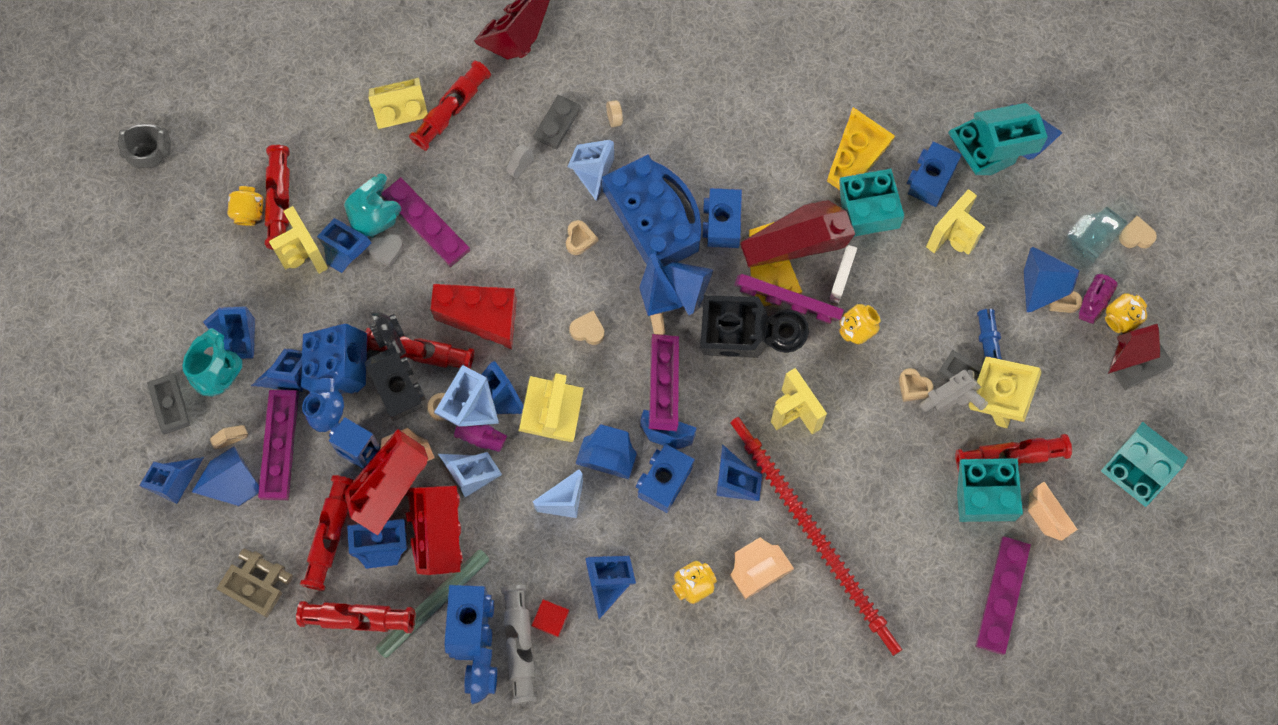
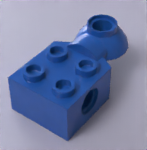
(330, 367)
(470, 640)

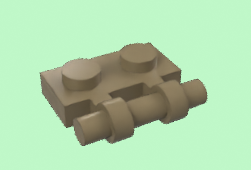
(251, 591)

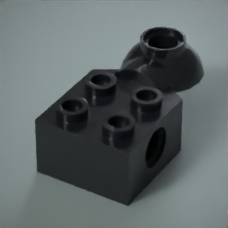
(743, 329)
(388, 367)

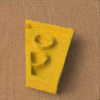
(859, 147)
(775, 273)

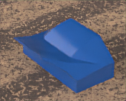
(342, 244)
(677, 439)
(608, 452)
(379, 549)

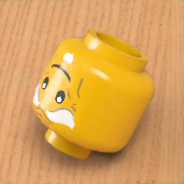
(245, 206)
(1126, 313)
(859, 324)
(694, 582)

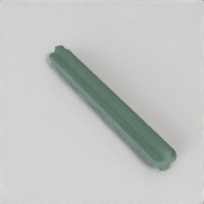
(434, 602)

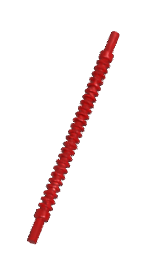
(877, 622)

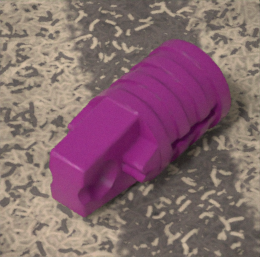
(1097, 298)
(481, 436)

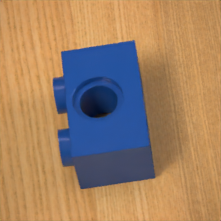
(940, 161)
(723, 203)
(353, 443)
(664, 494)

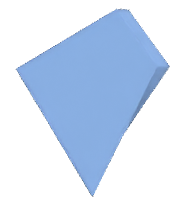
(591, 163)
(468, 400)
(470, 471)
(562, 498)

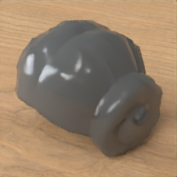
(144, 145)

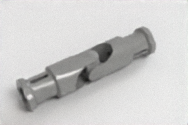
(517, 621)

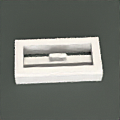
(843, 273)

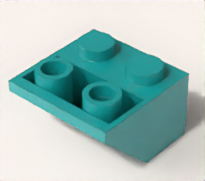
(1010, 131)
(971, 147)
(871, 202)
(1144, 464)
(989, 490)

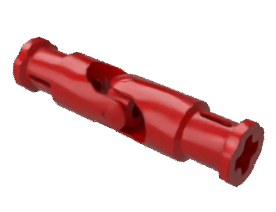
(438, 118)
(276, 192)
(443, 356)
(1027, 451)
(329, 528)
(352, 617)

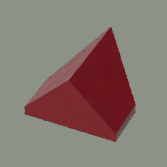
(1136, 348)

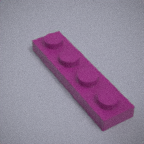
(426, 222)
(800, 303)
(664, 382)
(278, 445)
(1003, 595)

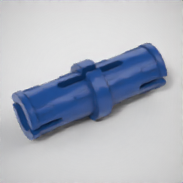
(989, 334)

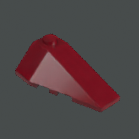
(516, 30)
(802, 233)

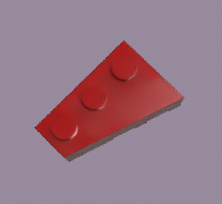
(477, 310)
(385, 481)
(435, 529)

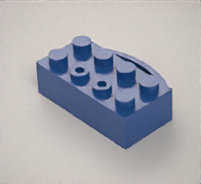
(653, 210)

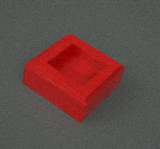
(550, 618)

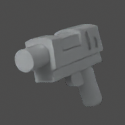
(959, 390)

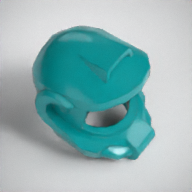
(368, 211)
(211, 373)

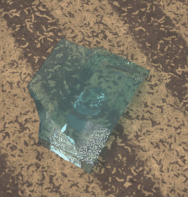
(1096, 233)

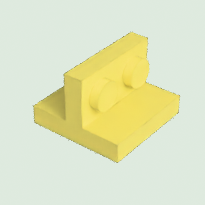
(398, 103)
(958, 227)
(297, 245)
(1007, 389)
(796, 403)
(551, 408)

